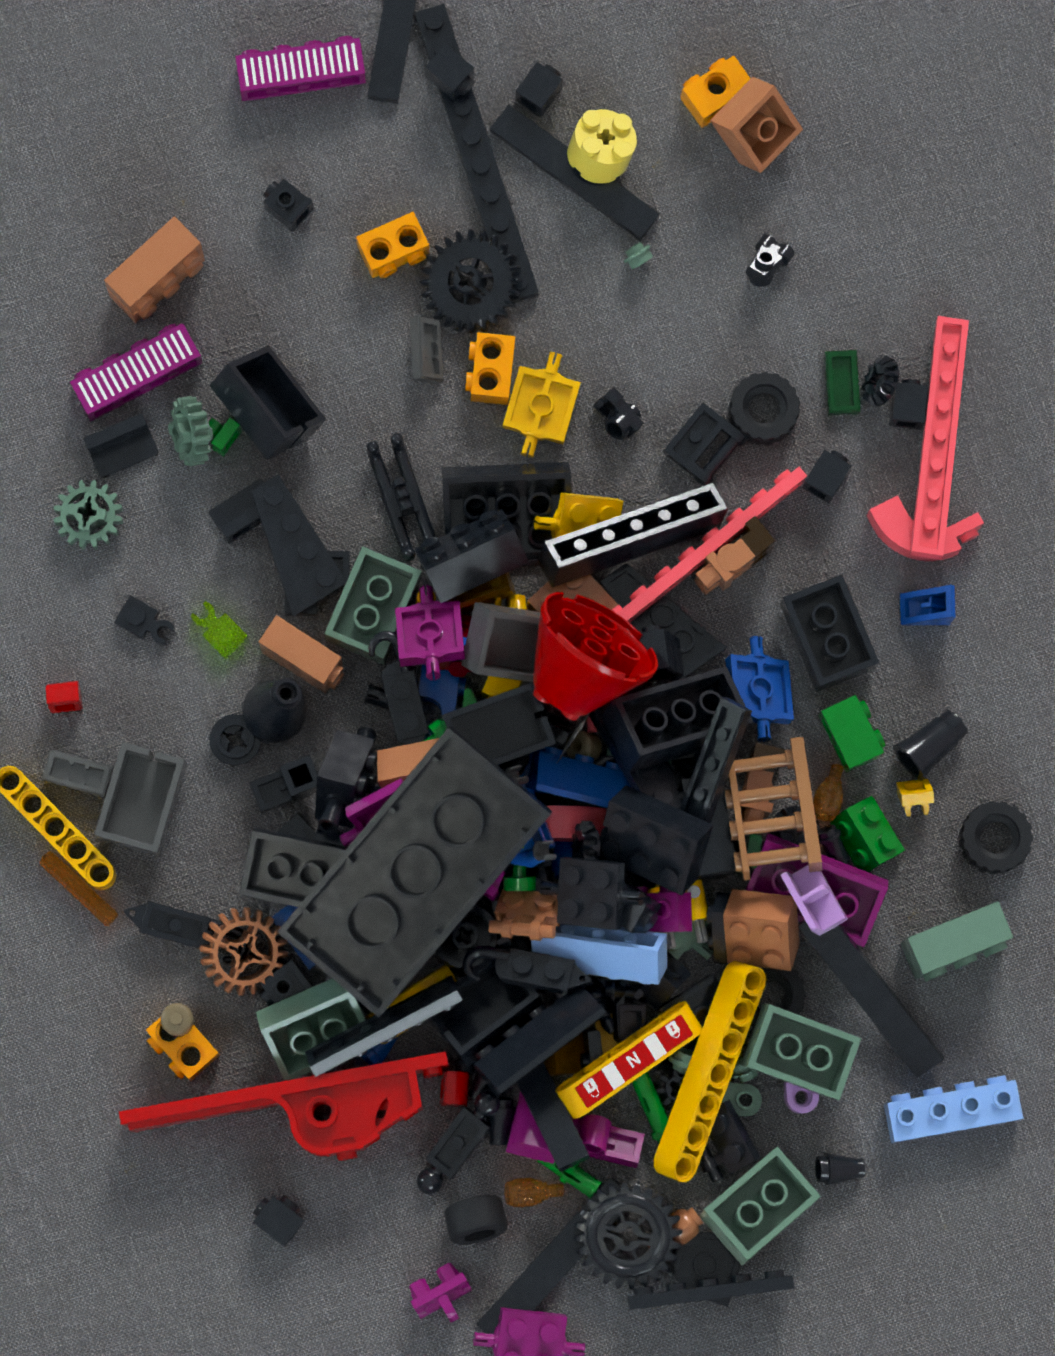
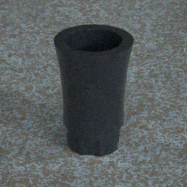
(930, 744)

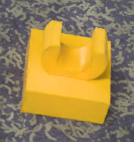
(915, 793)

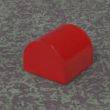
(64, 697)
(454, 1089)

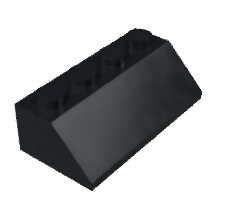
(537, 1040)

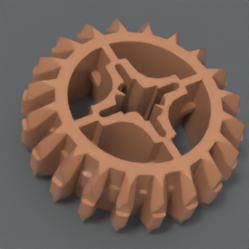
(237, 964)

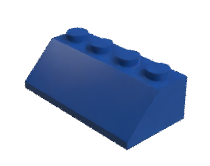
(575, 777)

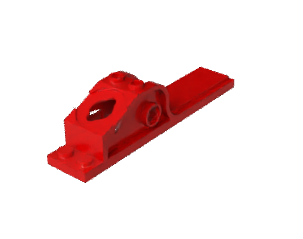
(351, 1093)

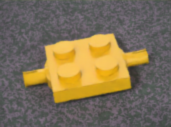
(541, 404)
(578, 512)

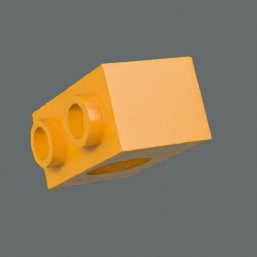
(701, 101)

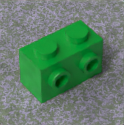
(852, 733)

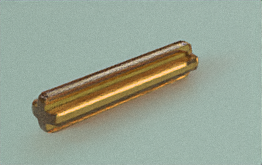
(78, 888)

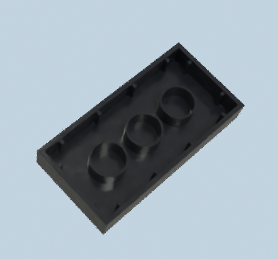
(414, 871)

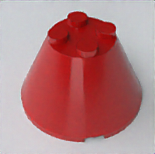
(586, 655)

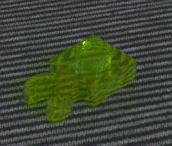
(222, 633)

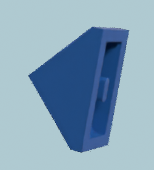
(928, 606)

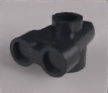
(767, 260)
(622, 417)

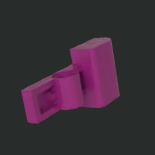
(595, 1131)

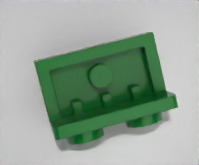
(867, 835)

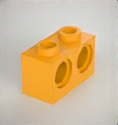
(388, 238)
(498, 369)
(177, 1047)

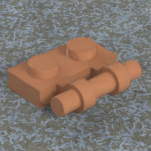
(525, 915)

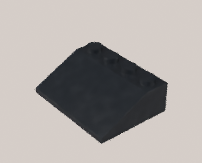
(515, 488)

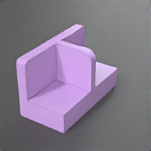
(814, 900)

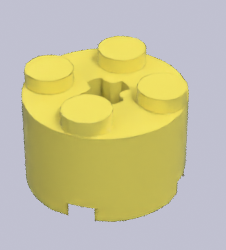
(602, 145)

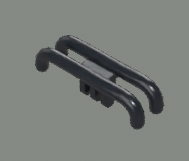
(402, 497)

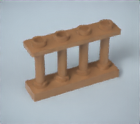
(801, 821)

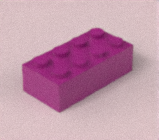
(855, 890)

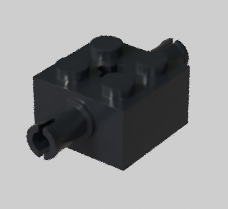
(345, 777)

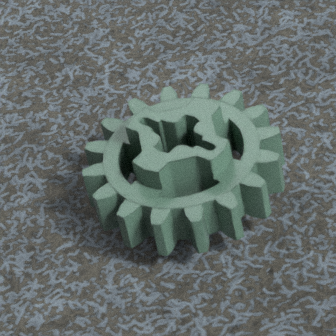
(190, 431)
(75, 511)

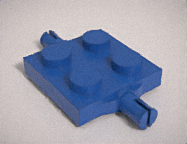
(763, 687)

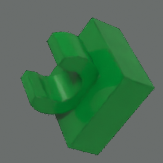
(224, 435)

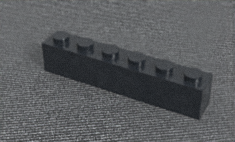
(632, 535)

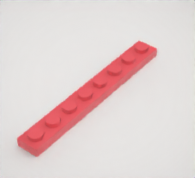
(939, 438)
(692, 559)

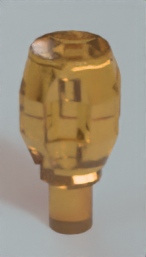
(829, 795)
(530, 1192)

